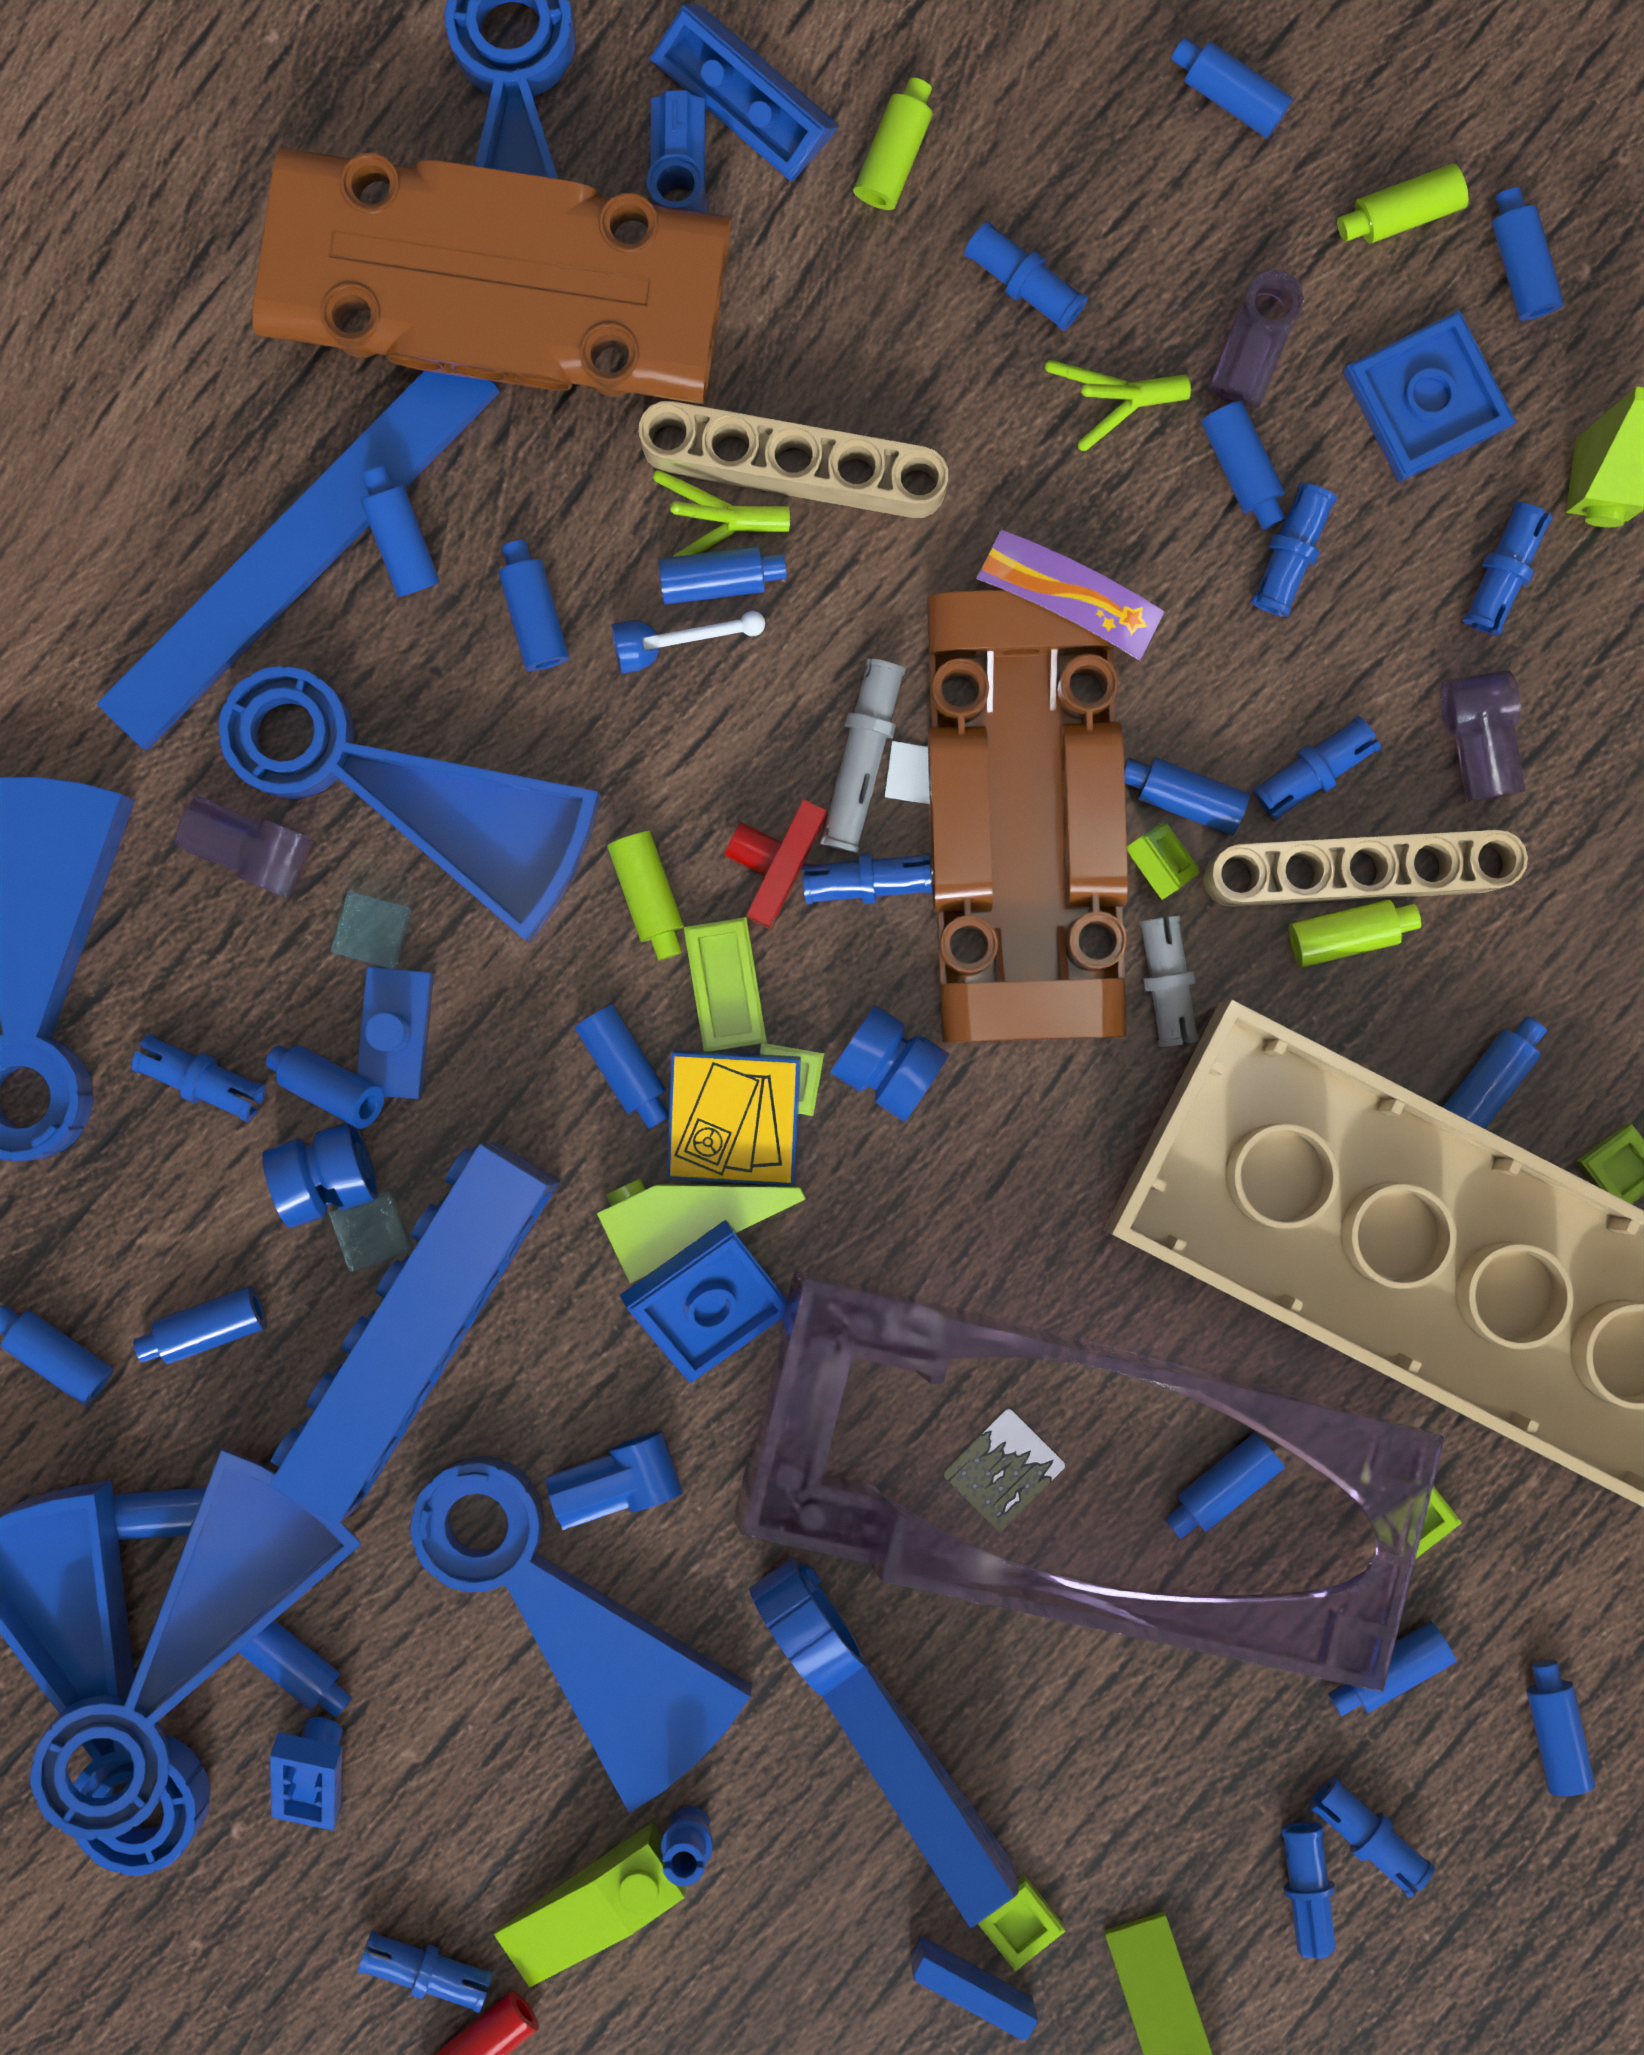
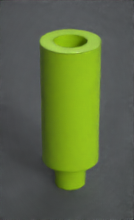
(895, 146)
(1406, 205)
(647, 892)
(1351, 932)

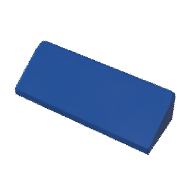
(743, 90)

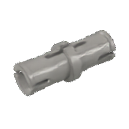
(1169, 981)

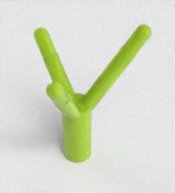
(1135, 394)
(714, 509)

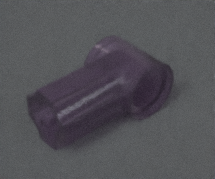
(1255, 341)
(1483, 719)
(255, 849)

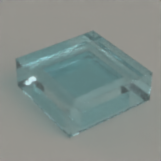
(371, 930)
(371, 1232)

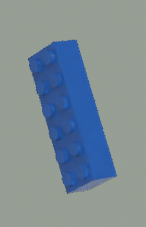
(414, 1331)

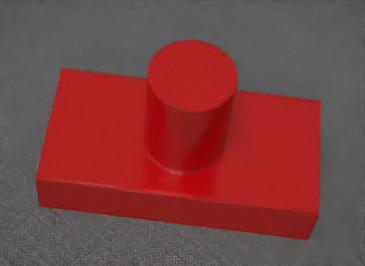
(775, 859)

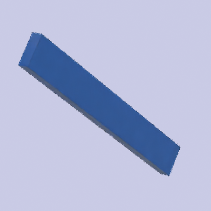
(290, 556)

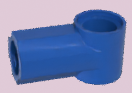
(678, 149)
(631, 1477)

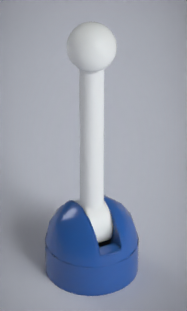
(639, 644)

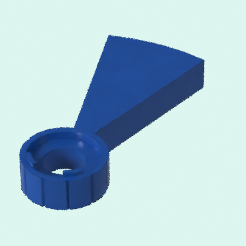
(512, 129)
(492, 831)
(53, 871)
(236, 1574)
(71, 1633)
(634, 1688)
(917, 1785)

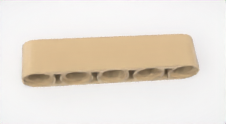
(771, 437)
(1393, 860)

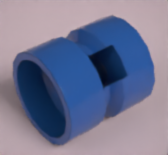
(889, 1063)
(316, 1175)

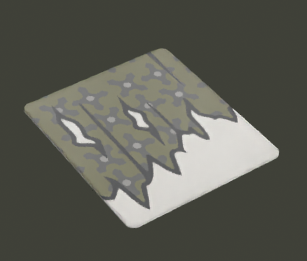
(1004, 1470)

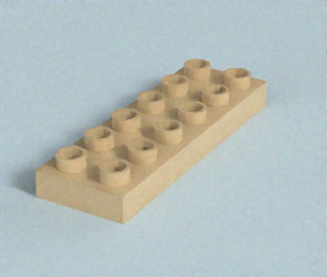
(1402, 1241)

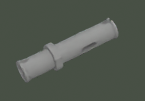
(862, 754)

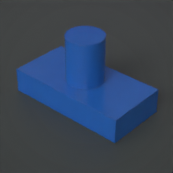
(395, 1030)
(308, 1775)

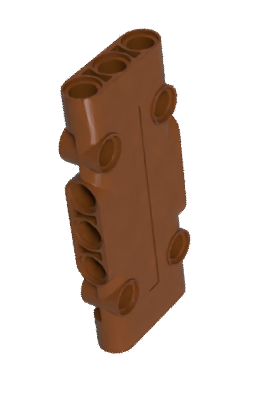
(490, 274)
(1025, 822)

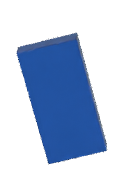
(973, 1989)

